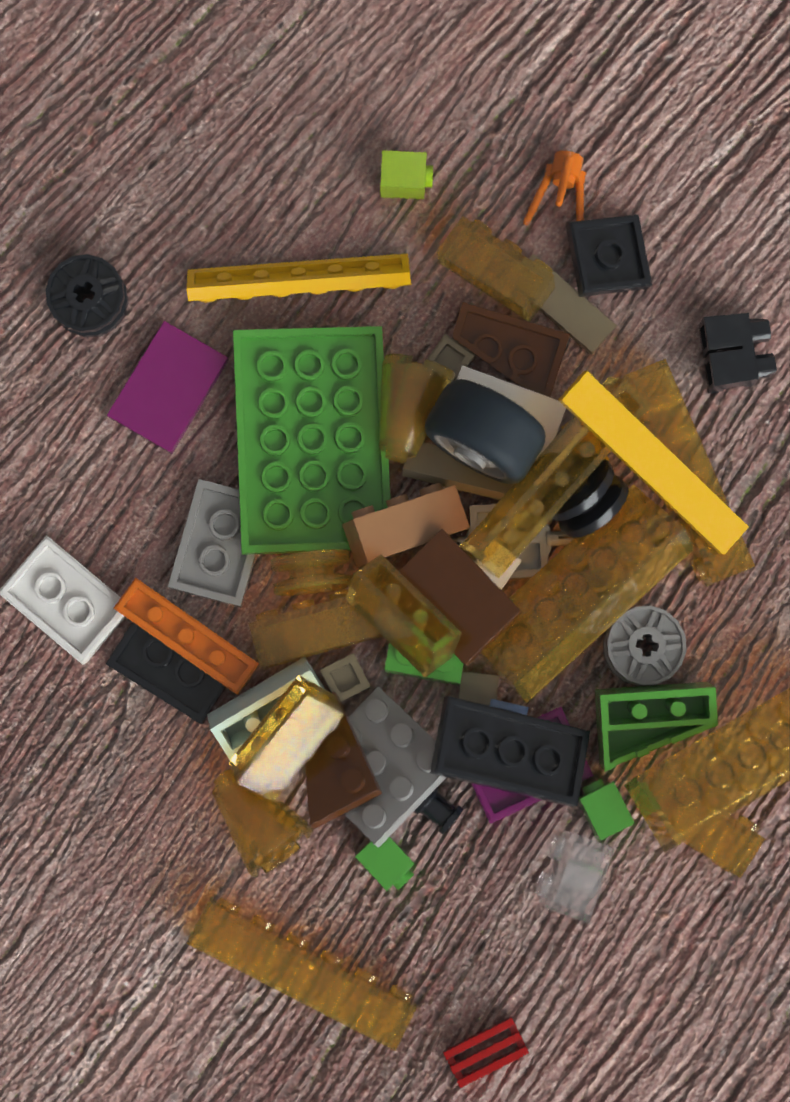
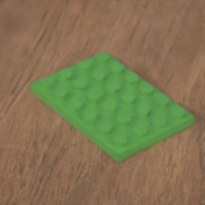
(307, 435)

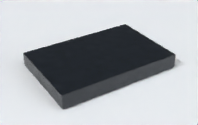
(165, 673)

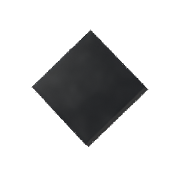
(608, 255)

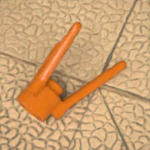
(565, 173)

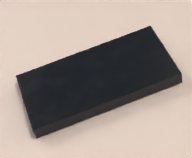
(510, 751)

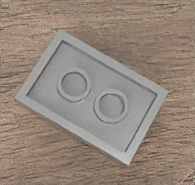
(210, 548)

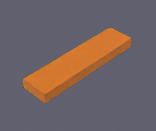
(186, 636)

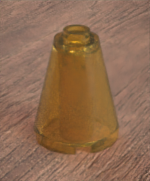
(406, 400)
(260, 828)

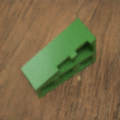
(649, 717)

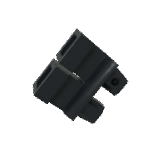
(731, 353)

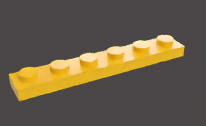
(298, 277)

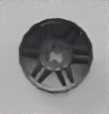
(87, 275)
(593, 502)

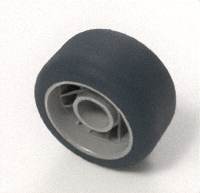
(485, 431)

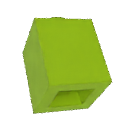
(405, 175)

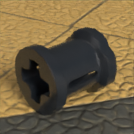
(439, 811)

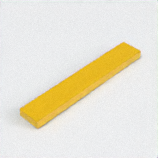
(653, 462)

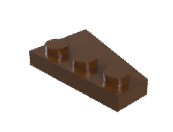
(338, 775)

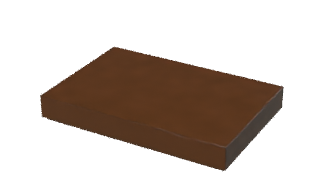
(461, 594)

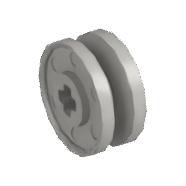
(660, 631)

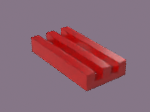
(495, 1064)

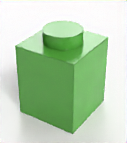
(604, 809)
(387, 863)

